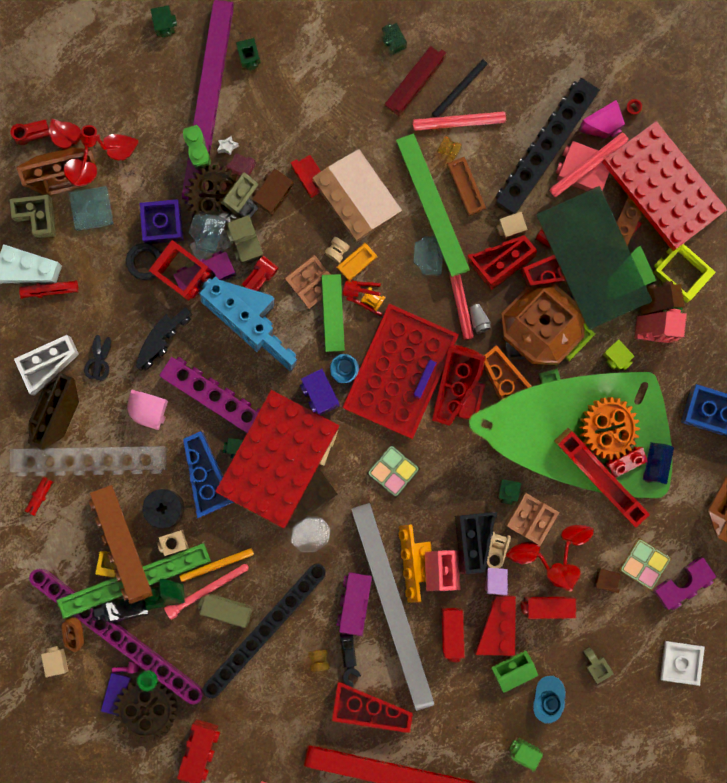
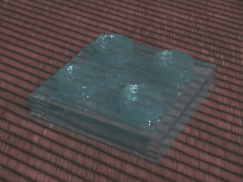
(91, 208)

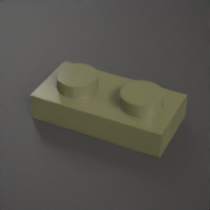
(239, 193)

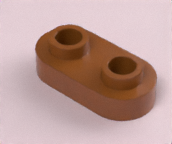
(72, 634)

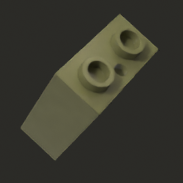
(225, 610)

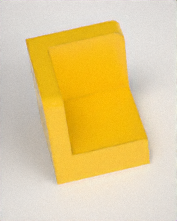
(104, 565)

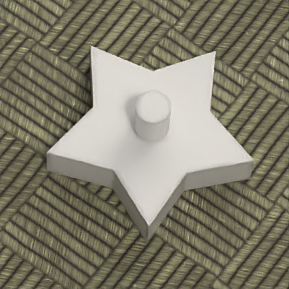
(227, 146)

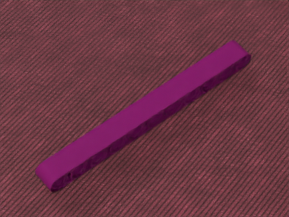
(211, 79)
(126, 638)

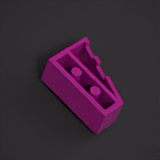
(354, 603)

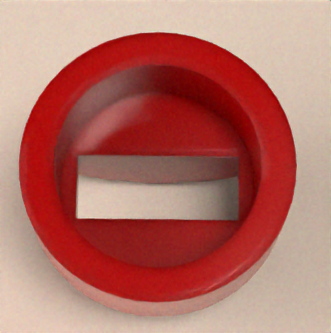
(638, 104)

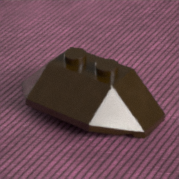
(53, 412)

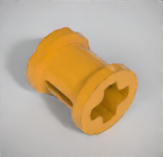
(373, 300)

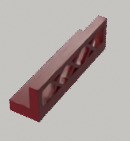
(415, 80)

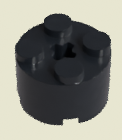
(154, 502)

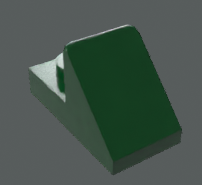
(167, 594)

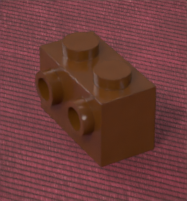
(272, 191)
(664, 298)

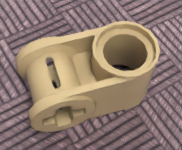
(498, 549)

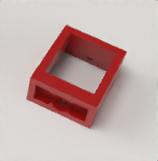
(164, 261)
(549, 607)
(452, 634)

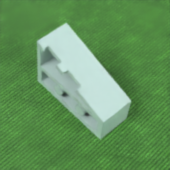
(24, 267)

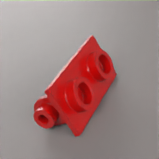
(627, 462)

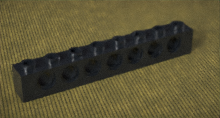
(581, 89)

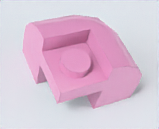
(146, 409)

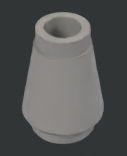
(479, 319)

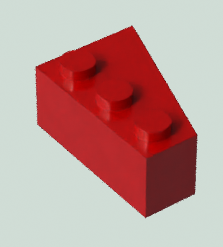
(499, 628)

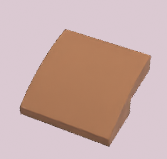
(307, 281)
(531, 518)

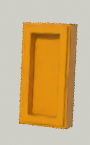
(357, 262)

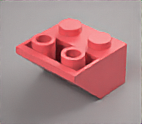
(442, 570)

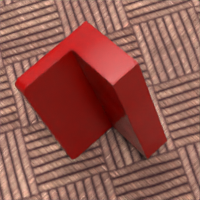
(305, 171)

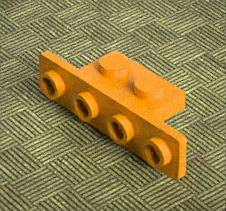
(413, 562)

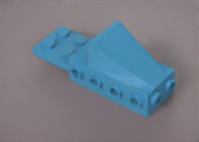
(245, 314)

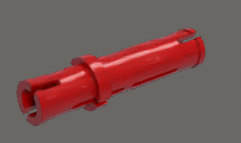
(48, 289)

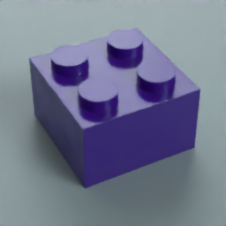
(161, 221)
(320, 392)

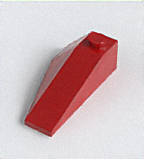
(459, 377)

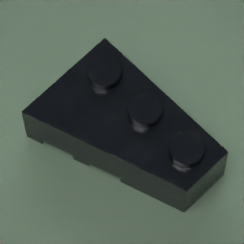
(473, 540)

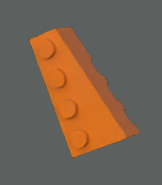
(503, 374)

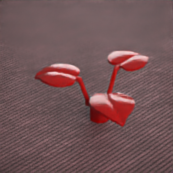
(82, 172)
(560, 575)

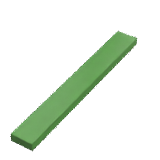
(432, 205)
(112, 588)

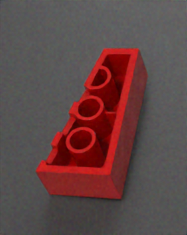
(543, 272)
(366, 710)

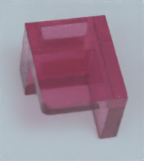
(241, 164)

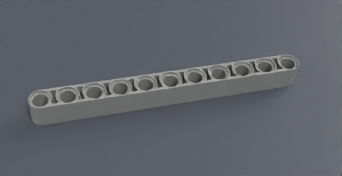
(393, 607)

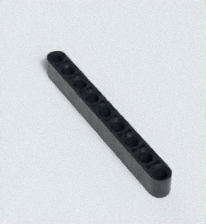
(261, 639)

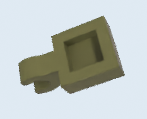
(599, 667)

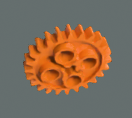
(613, 445)

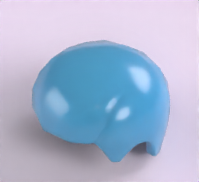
(344, 368)

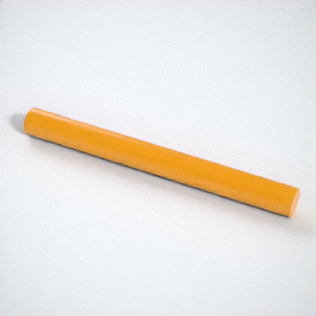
(216, 565)

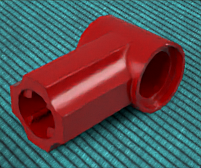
(32, 131)
(263, 271)

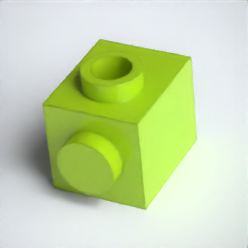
(618, 356)

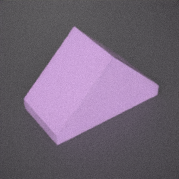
(496, 581)

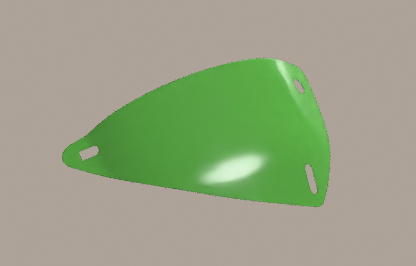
(534, 417)

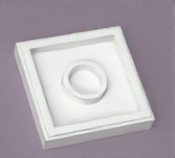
(682, 663)

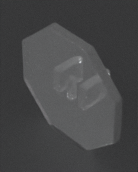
(310, 534)

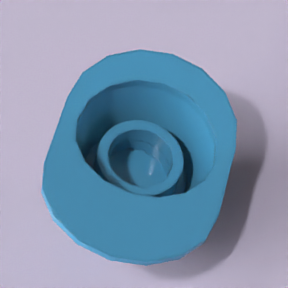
(549, 699)

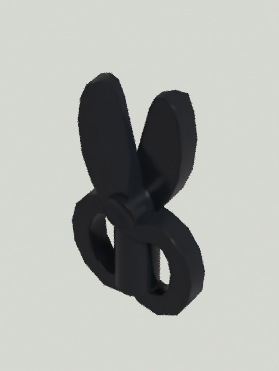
(99, 355)

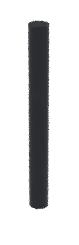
(457, 91)

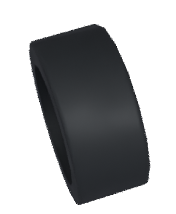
(130, 258)

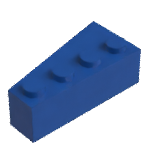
(204, 475)

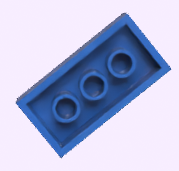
(706, 410)

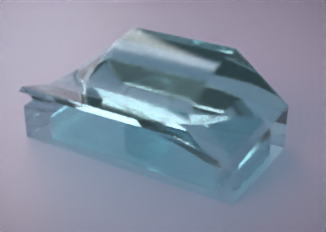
(207, 231)
(428, 256)

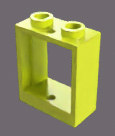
(707, 271)

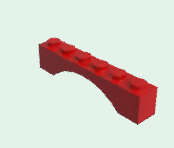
(601, 477)

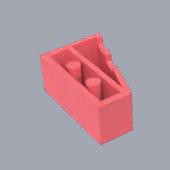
(661, 326)

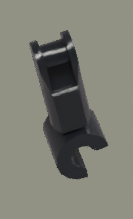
(349, 658)

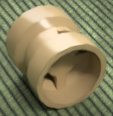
(337, 249)

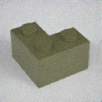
(38, 211)
(246, 241)

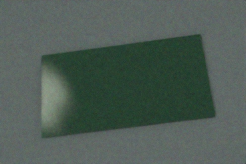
(594, 258)

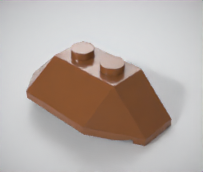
(46, 171)

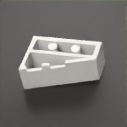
(45, 363)

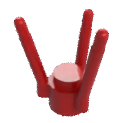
(352, 290)

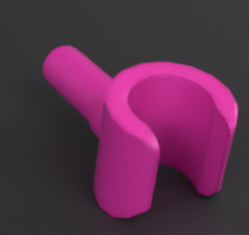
(132, 668)

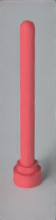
(173, 610)

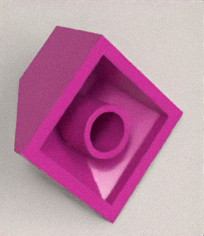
(604, 122)

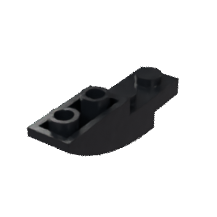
(155, 343)

